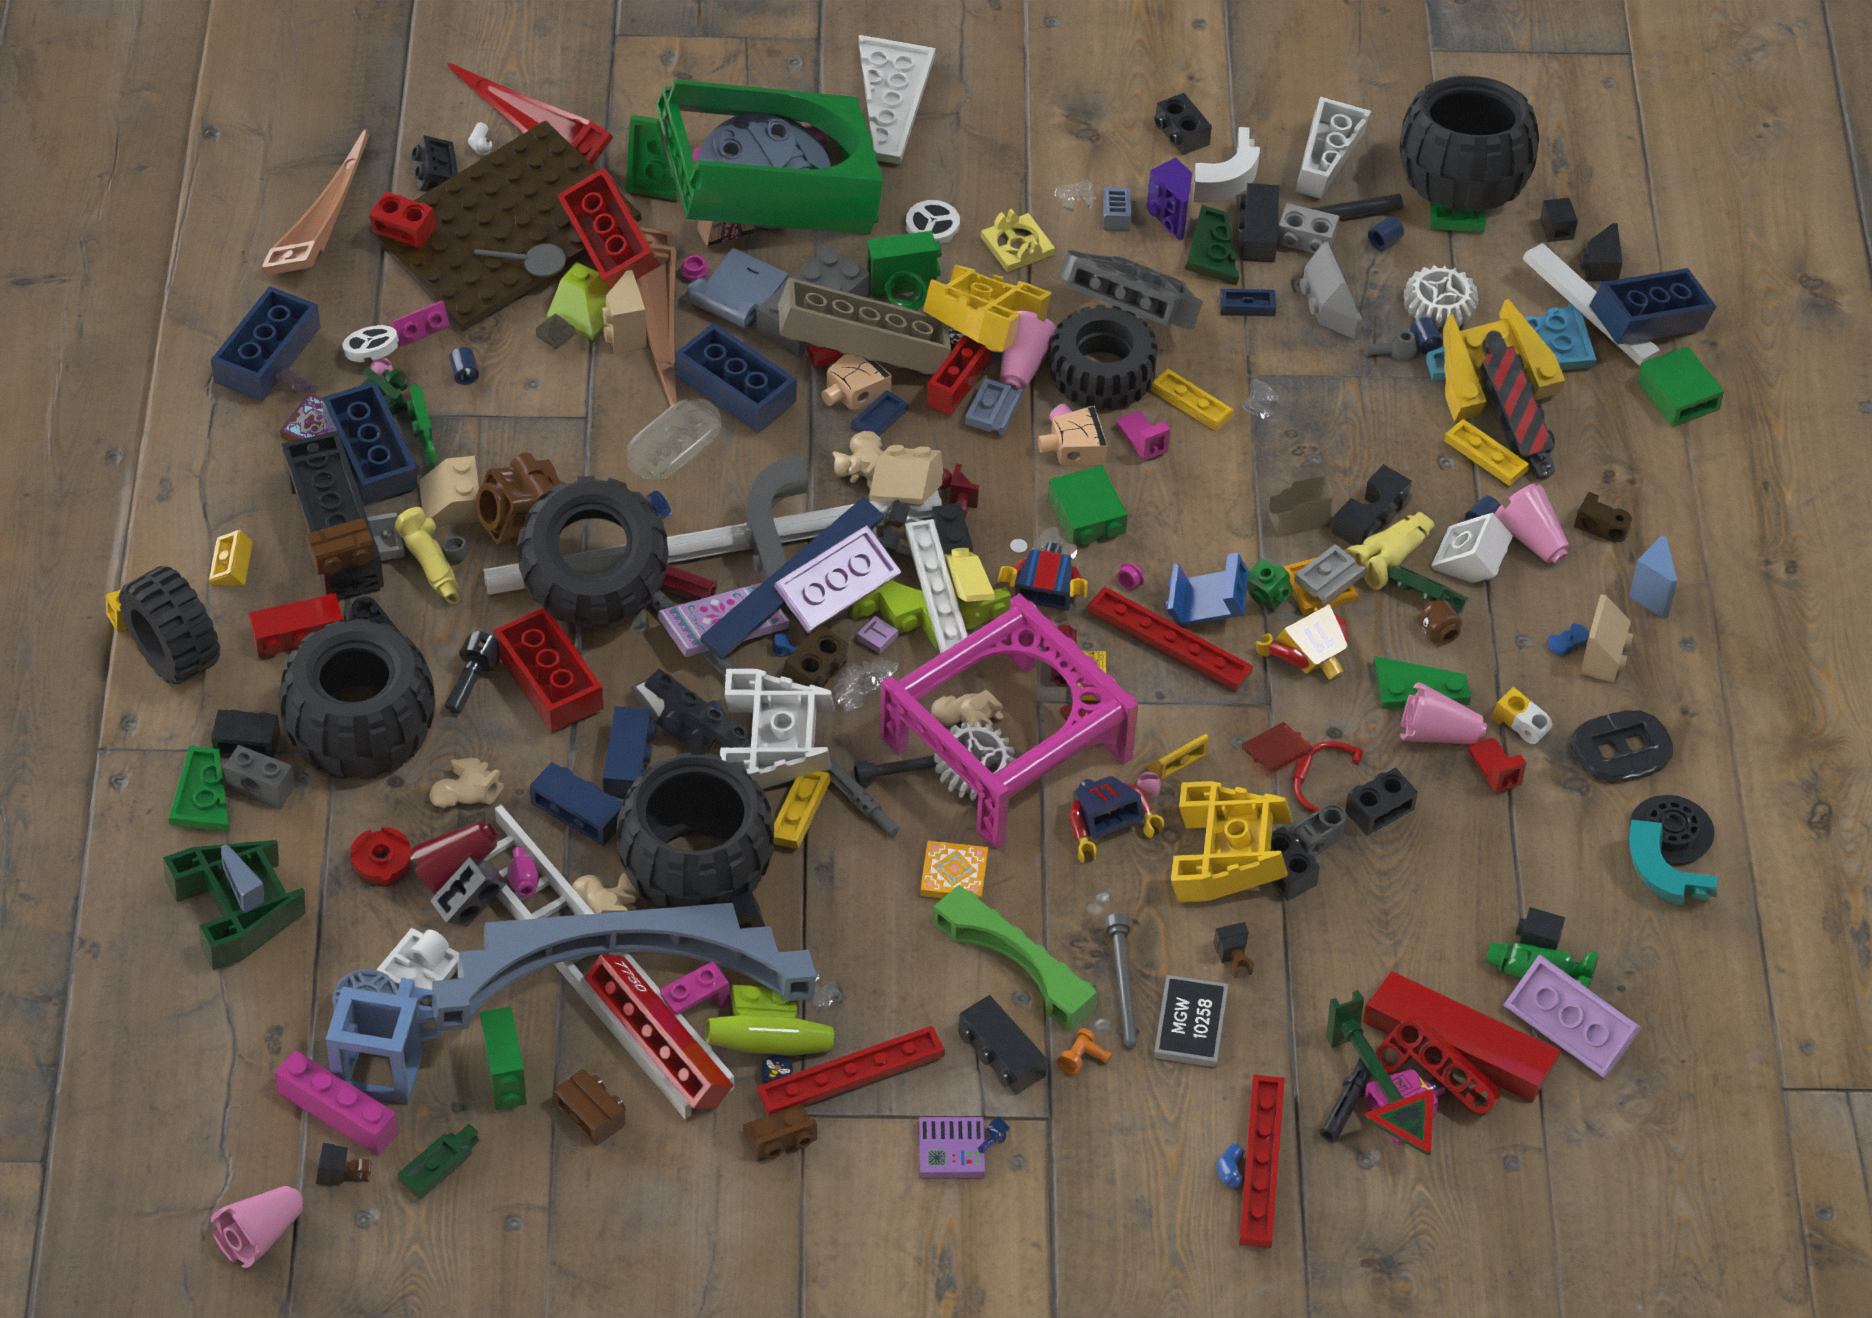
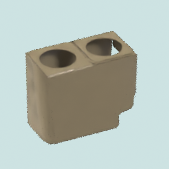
(1302, 506)

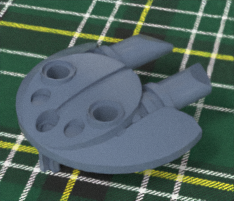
(752, 143)

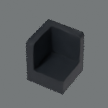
(1558, 219)

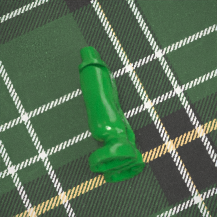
(1519, 958)

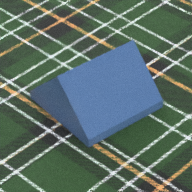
(1655, 579)

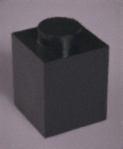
(1540, 929)

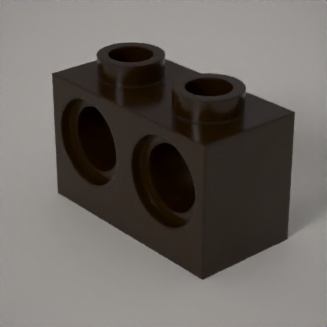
(811, 657)

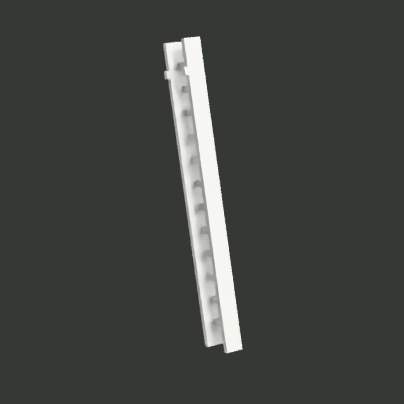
(569, 897)

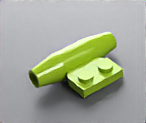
(767, 1026)

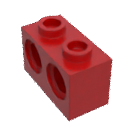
(402, 219)

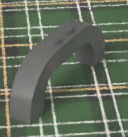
(777, 481)

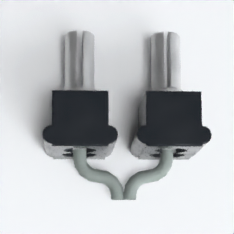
(895, 516)

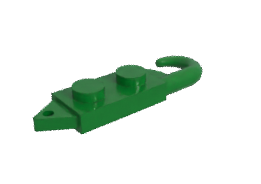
(421, 426)

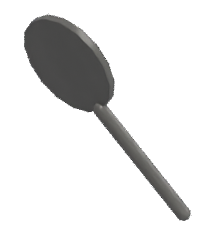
(540, 260)

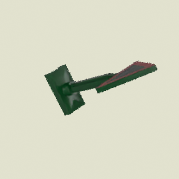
(1404, 1118)

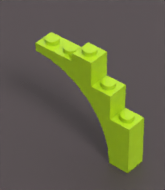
(907, 609)

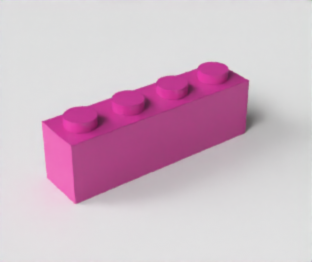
(336, 1102)

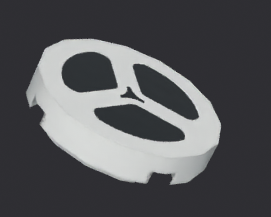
(934, 216)
(370, 342)

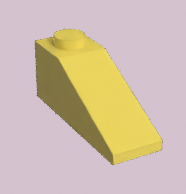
(968, 576)

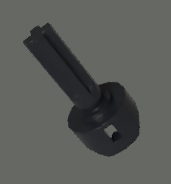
(476, 660)

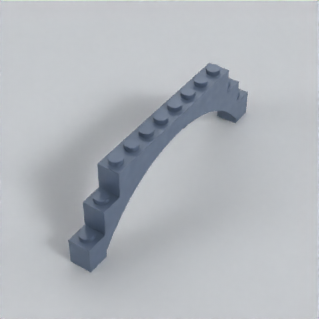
(697, 932)

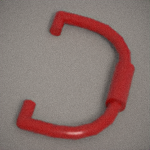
(1305, 763)

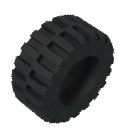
(1103, 383)
(169, 625)

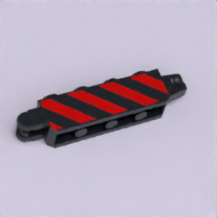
(1516, 406)

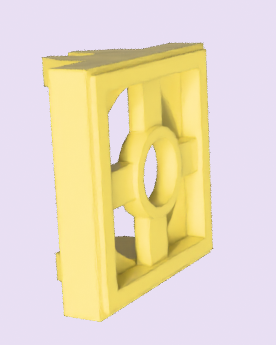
(1040, 244)

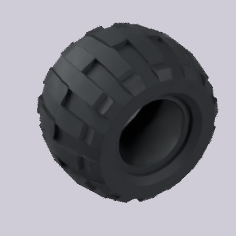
(1469, 143)
(593, 597)
(366, 734)
(688, 796)

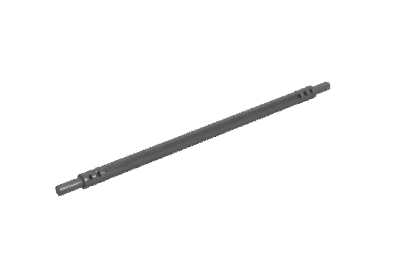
(838, 775)

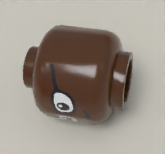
(1440, 622)

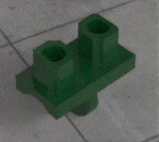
(389, 387)

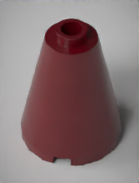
(447, 853)

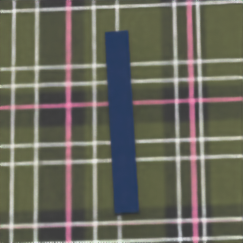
(765, 599)

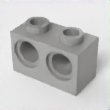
(1306, 228)

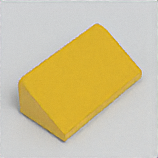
(231, 559)
(1180, 757)

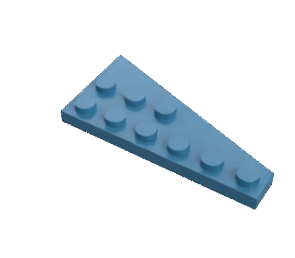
(1561, 331)

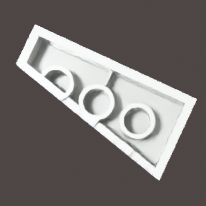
(1331, 140)

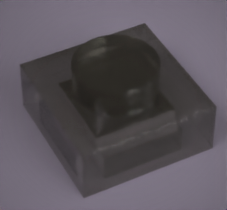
(555, 331)

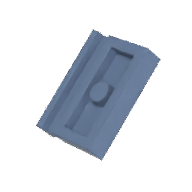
(993, 406)

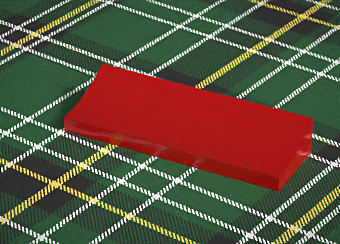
(1499, 1051)

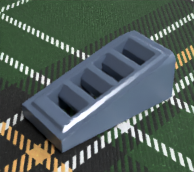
(1116, 208)
(244, 882)

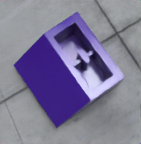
(1170, 196)

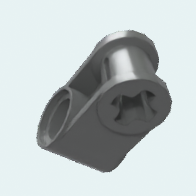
(1316, 832)

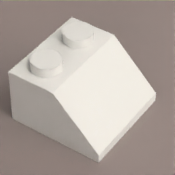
(1473, 549)

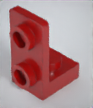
(1497, 768)

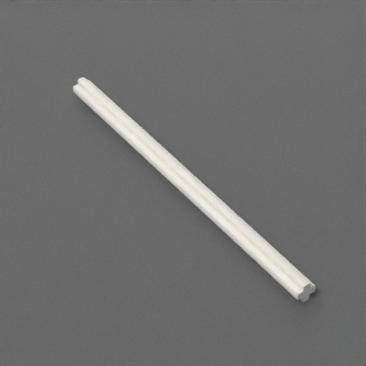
(700, 543)

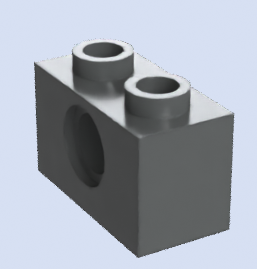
(259, 777)

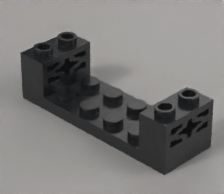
(329, 497)

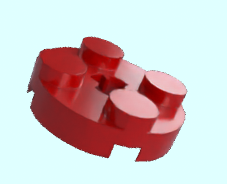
(384, 870)

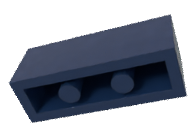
(627, 749)
(576, 803)

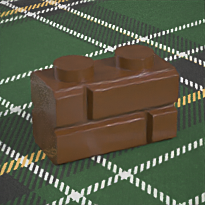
(340, 546)
(590, 1106)

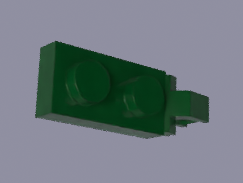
(1430, 589)
(438, 1161)

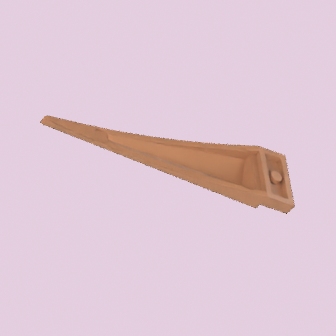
(311, 233)
(657, 295)

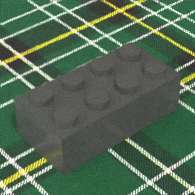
(826, 270)

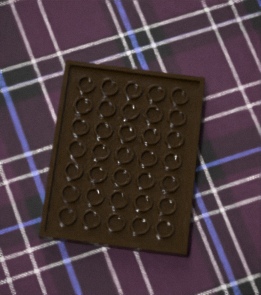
(499, 206)

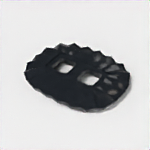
(1615, 729)

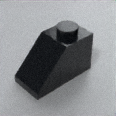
(1603, 256)

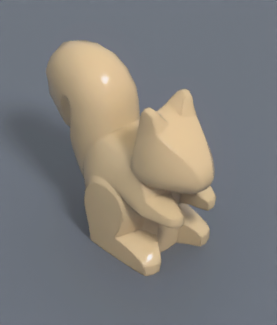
(866, 450)
(967, 708)
(472, 786)
(604, 899)

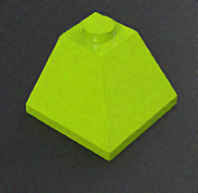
(581, 300)

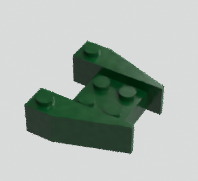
(236, 932)

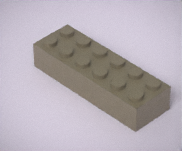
(862, 327)

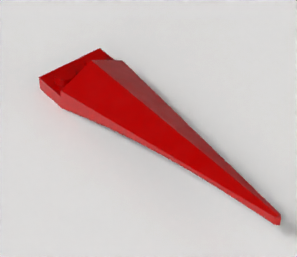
(527, 112)

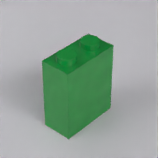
(899, 253)
(1680, 386)
(1087, 506)
(503, 1058)

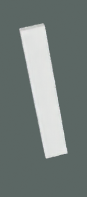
(1580, 296)
(936, 583)

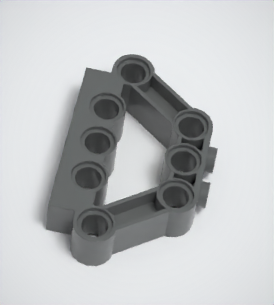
(1131, 287)

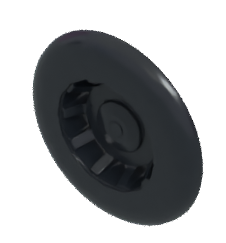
(1679, 819)

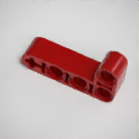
(1441, 1070)

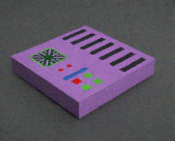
(951, 1147)

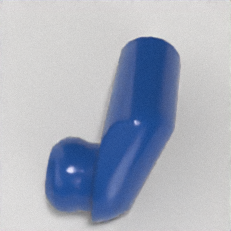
(1227, 1166)

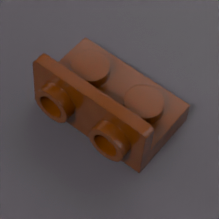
(780, 1132)

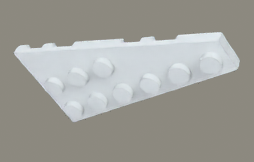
(894, 87)

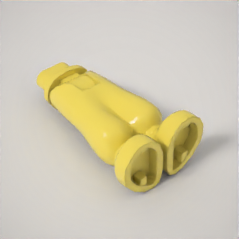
(417, 534)
(1390, 547)

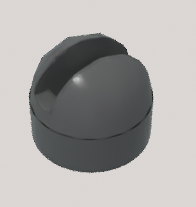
(455, 548)

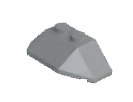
(1329, 294)

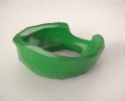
(916, 300)

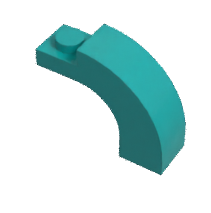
(1657, 874)

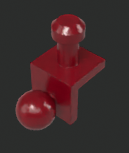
(960, 489)

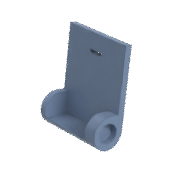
(737, 288)

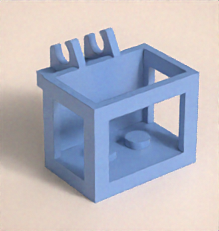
(381, 1027)

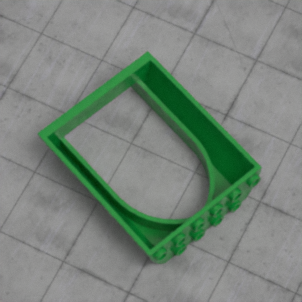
(816, 199)

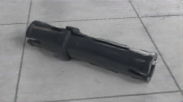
(1353, 1088)

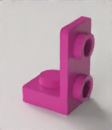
(1145, 439)
(695, 987)

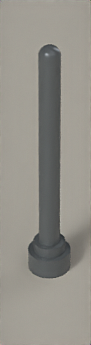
(1117, 928)

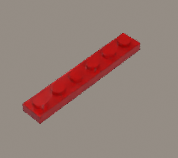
(1170, 638)
(851, 1071)
(1262, 1161)

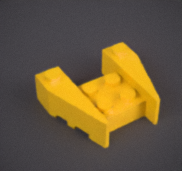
(984, 306)
(1466, 354)
(1235, 841)

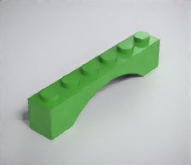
(971, 921)

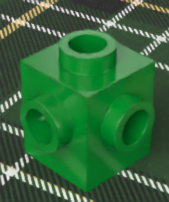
(1269, 584)

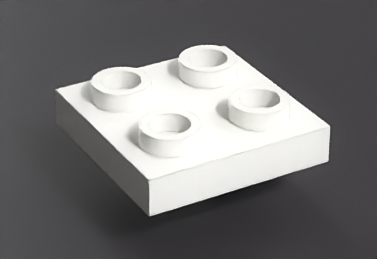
(421, 958)

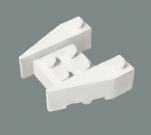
(780, 727)

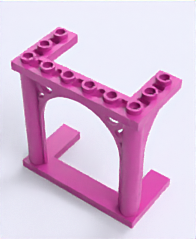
(1022, 632)

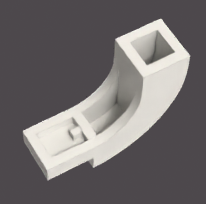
(1228, 178)

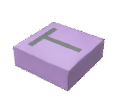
(877, 634)

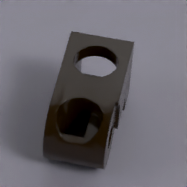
(1602, 519)

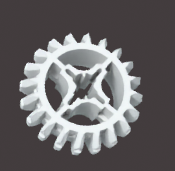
(1441, 293)
(994, 751)

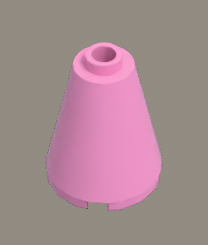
(1028, 351)
(1535, 523)
(1440, 719)
(256, 1223)

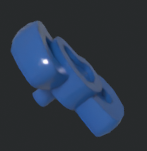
(1568, 640)

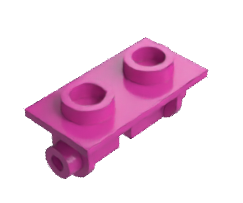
(421, 323)

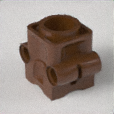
(510, 494)

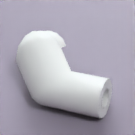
(478, 140)

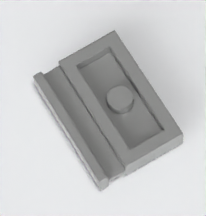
(1329, 574)

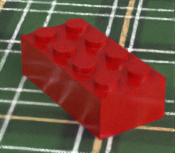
(608, 228)
(549, 669)

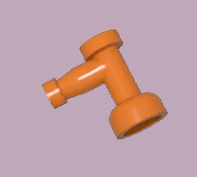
(1071, 1061)

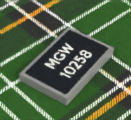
(1191, 1021)

